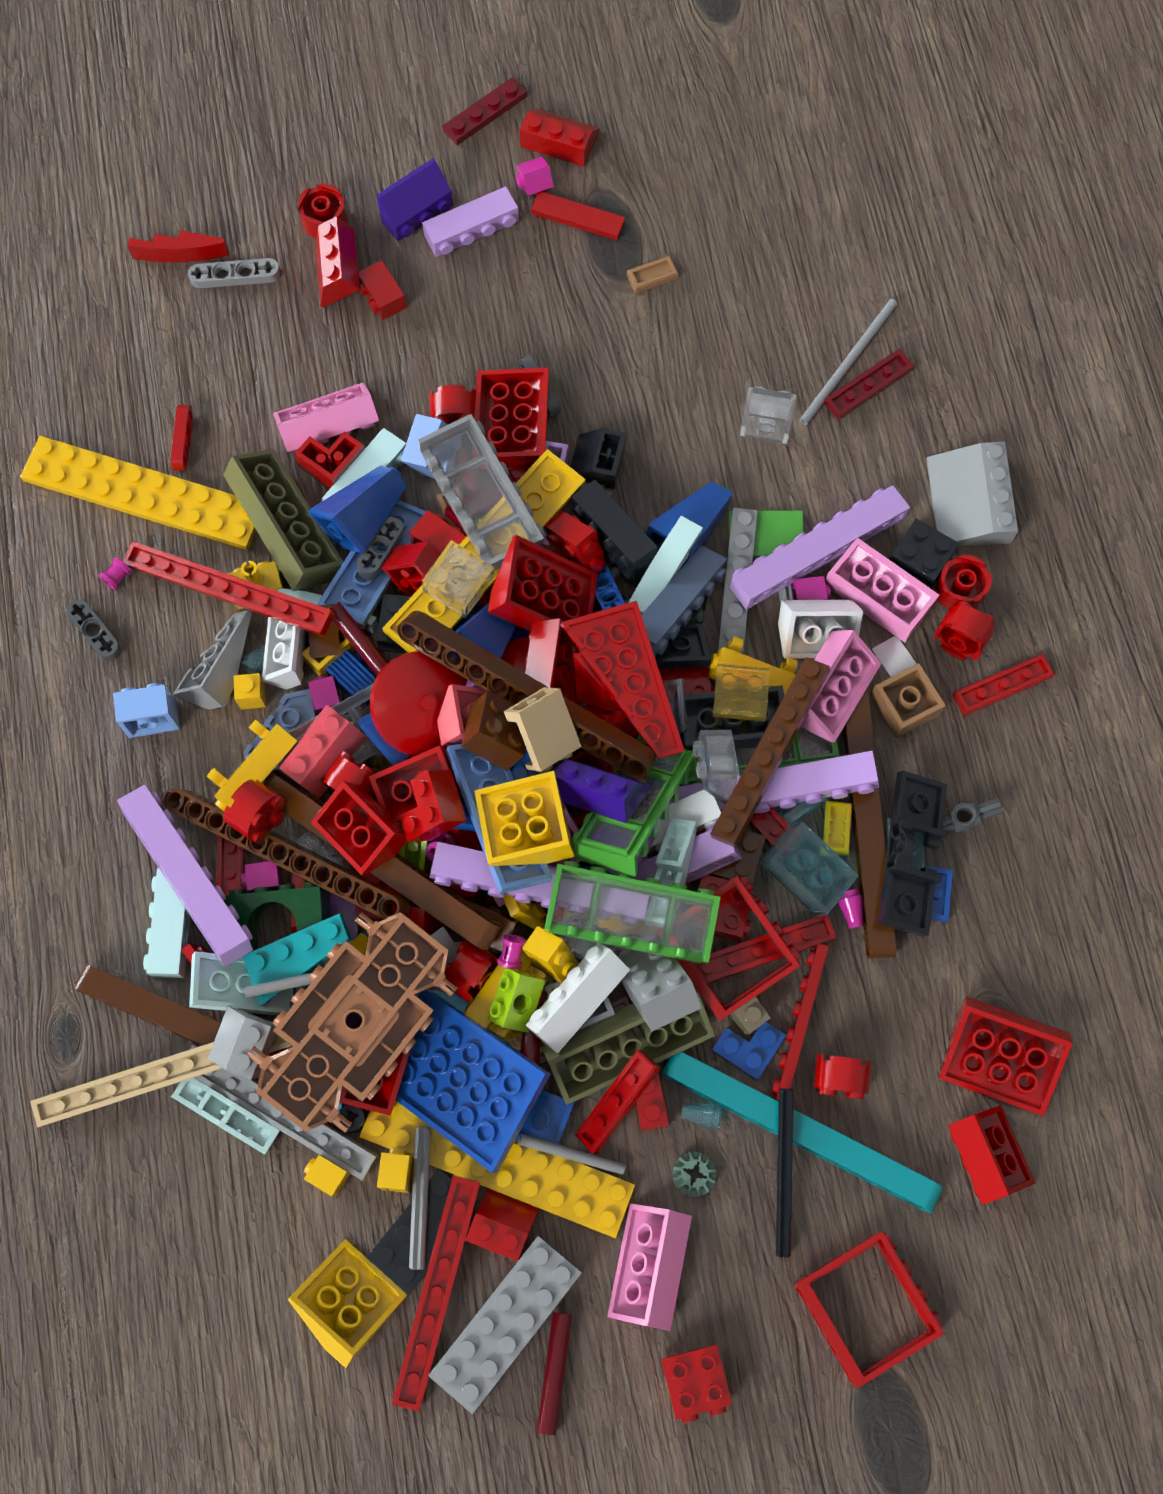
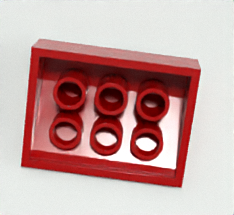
(514, 412)
(540, 586)
(1005, 1056)

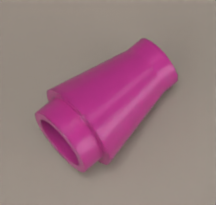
(852, 908)

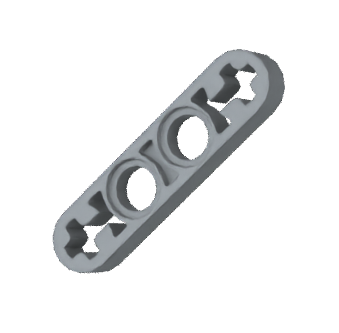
(234, 269)

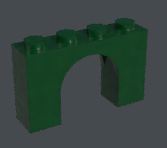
(307, 904)

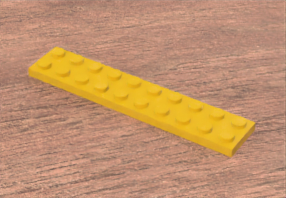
(546, 489)
(139, 492)
(526, 1174)

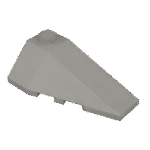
(214, 677)

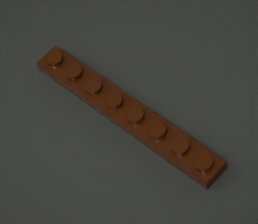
(770, 752)

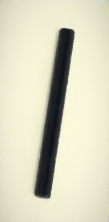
(784, 1172)

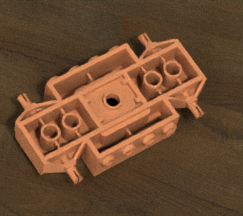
(326, 1052)

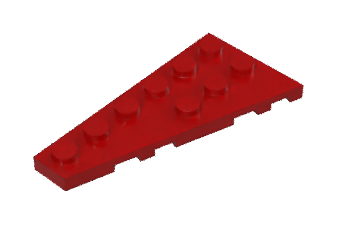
(624, 661)

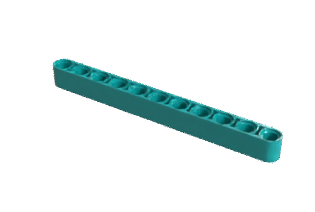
(806, 1132)

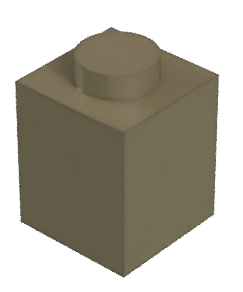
(750, 1016)

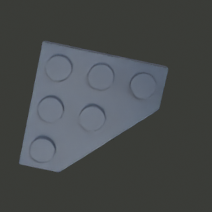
(293, 711)

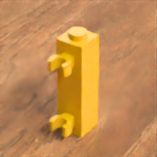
(731, 656)
(257, 765)
(480, 1007)

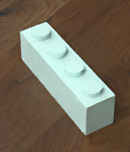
(382, 451)
(167, 932)

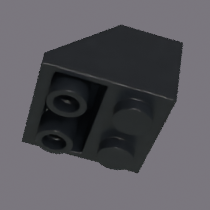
(599, 456)

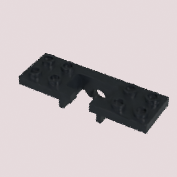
(905, 891)

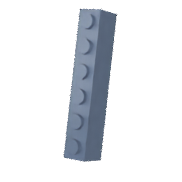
(682, 596)

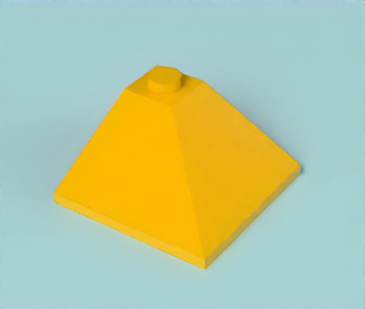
(524, 822)
(346, 1302)

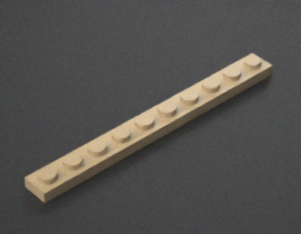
(129, 1084)

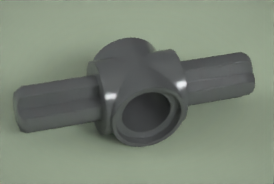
(977, 812)

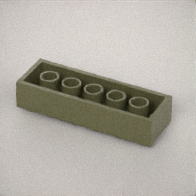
(282, 519)
(602, 1050)

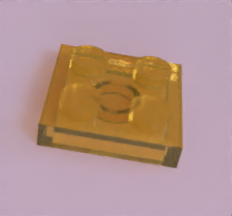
(741, 692)

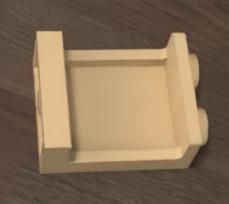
(545, 728)

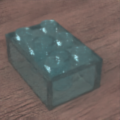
(809, 869)

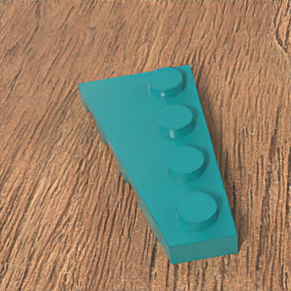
(295, 953)

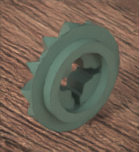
(682, 1179)

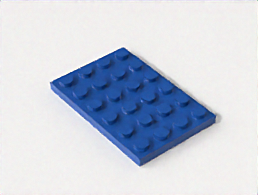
(469, 1084)

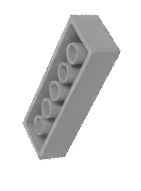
(505, 1325)

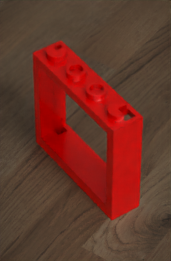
(775, 931)
(914, 1293)

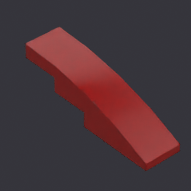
(184, 248)

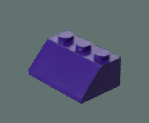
(414, 200)
(599, 790)

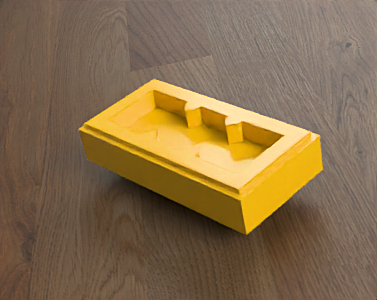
(837, 826)

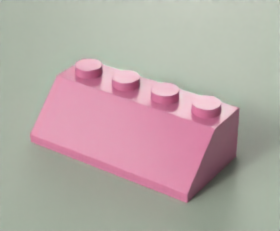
(326, 417)
(881, 589)
(850, 674)
(649, 1266)

